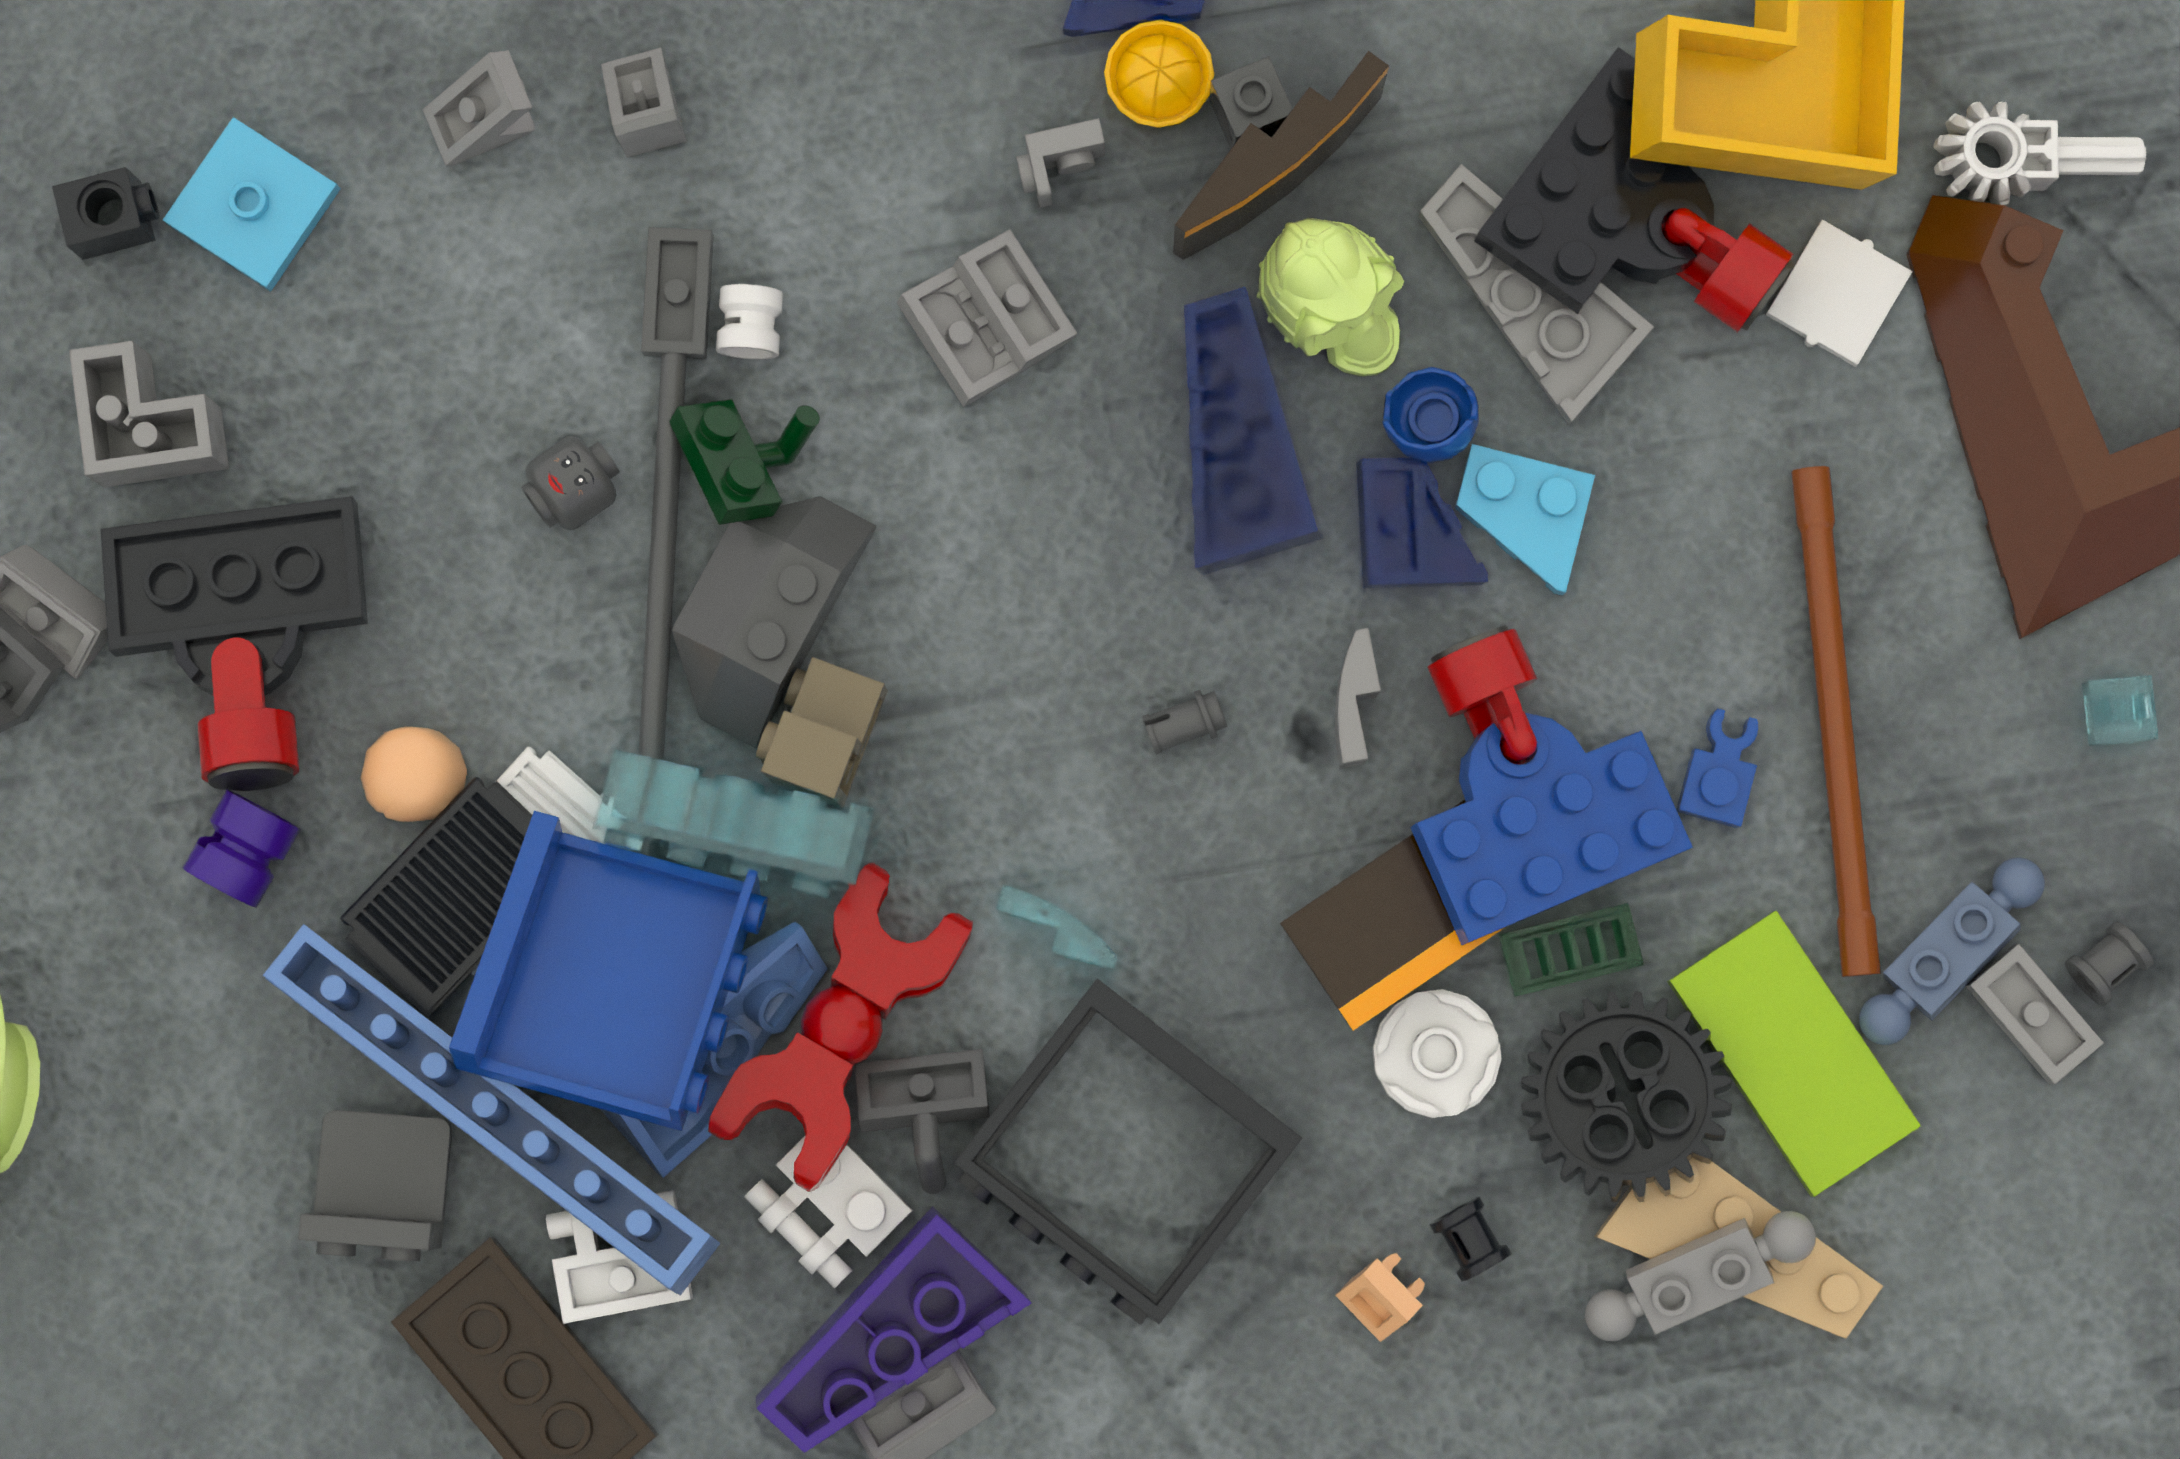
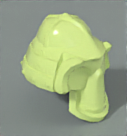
(1333, 292)

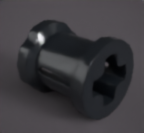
(1470, 1239)

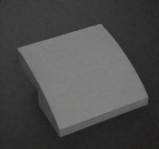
(986, 318)

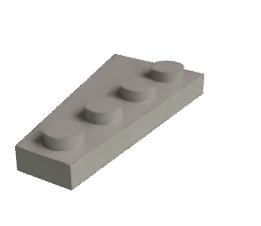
(1562, 349)

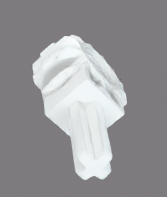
(2028, 152)

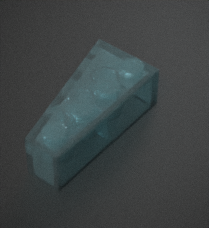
(731, 823)

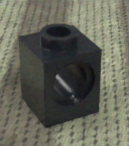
(79, 207)

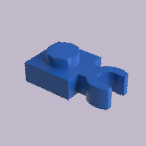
(1717, 781)

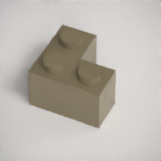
(825, 734)

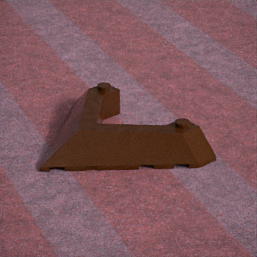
(2055, 501)

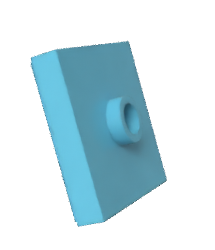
(251, 204)

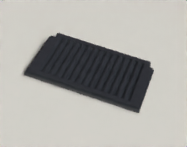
(440, 897)

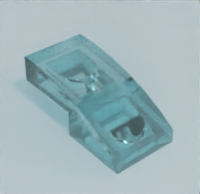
(1073, 937)

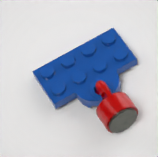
(1537, 808)

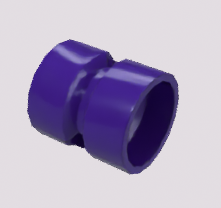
(241, 848)

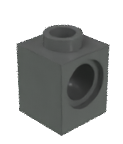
(1247, 97)

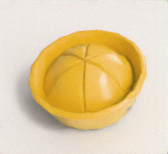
(1159, 73)

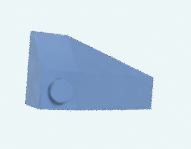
(775, 986)

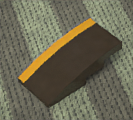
(1267, 169)
(1377, 934)

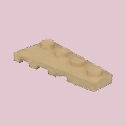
(1817, 1290)

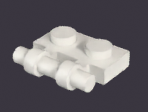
(849, 1196)
(602, 1280)

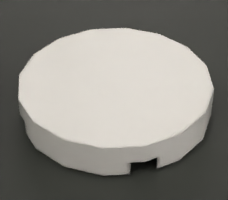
(1436, 1053)

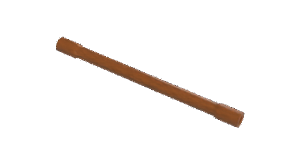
(1855, 920)

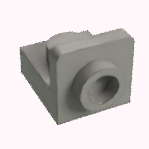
(1066, 147)

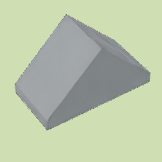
(642, 103)

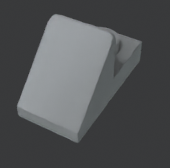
(480, 110)

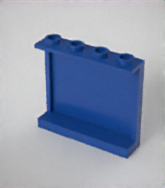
(607, 976)

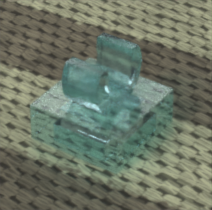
(2120, 710)

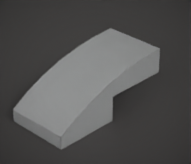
(1356, 683)

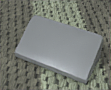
(53, 608)
(925, 1413)

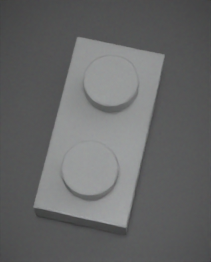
(2034, 1014)

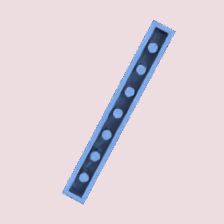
(492, 1111)

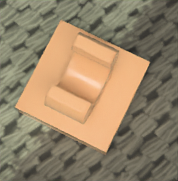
(1381, 1298)

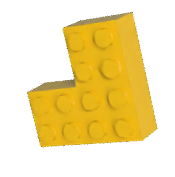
(1789, 99)

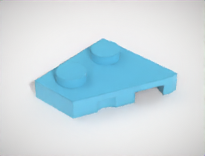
(1528, 509)

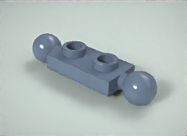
(1951, 951)

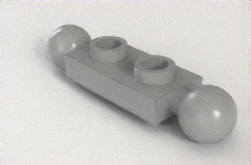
(1700, 1276)

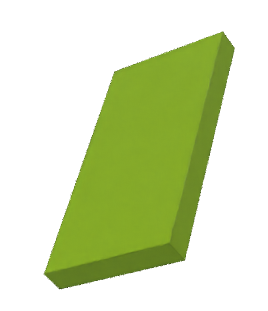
(1794, 1053)

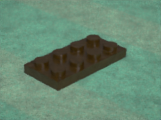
(519, 1366)

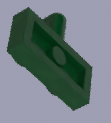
(730, 464)

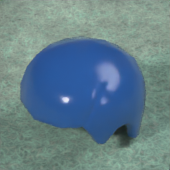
(1431, 415)

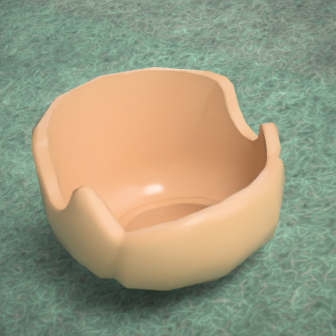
(412, 774)

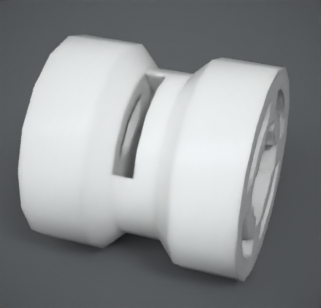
(749, 321)

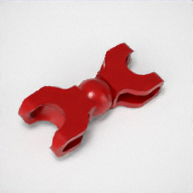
(840, 1027)

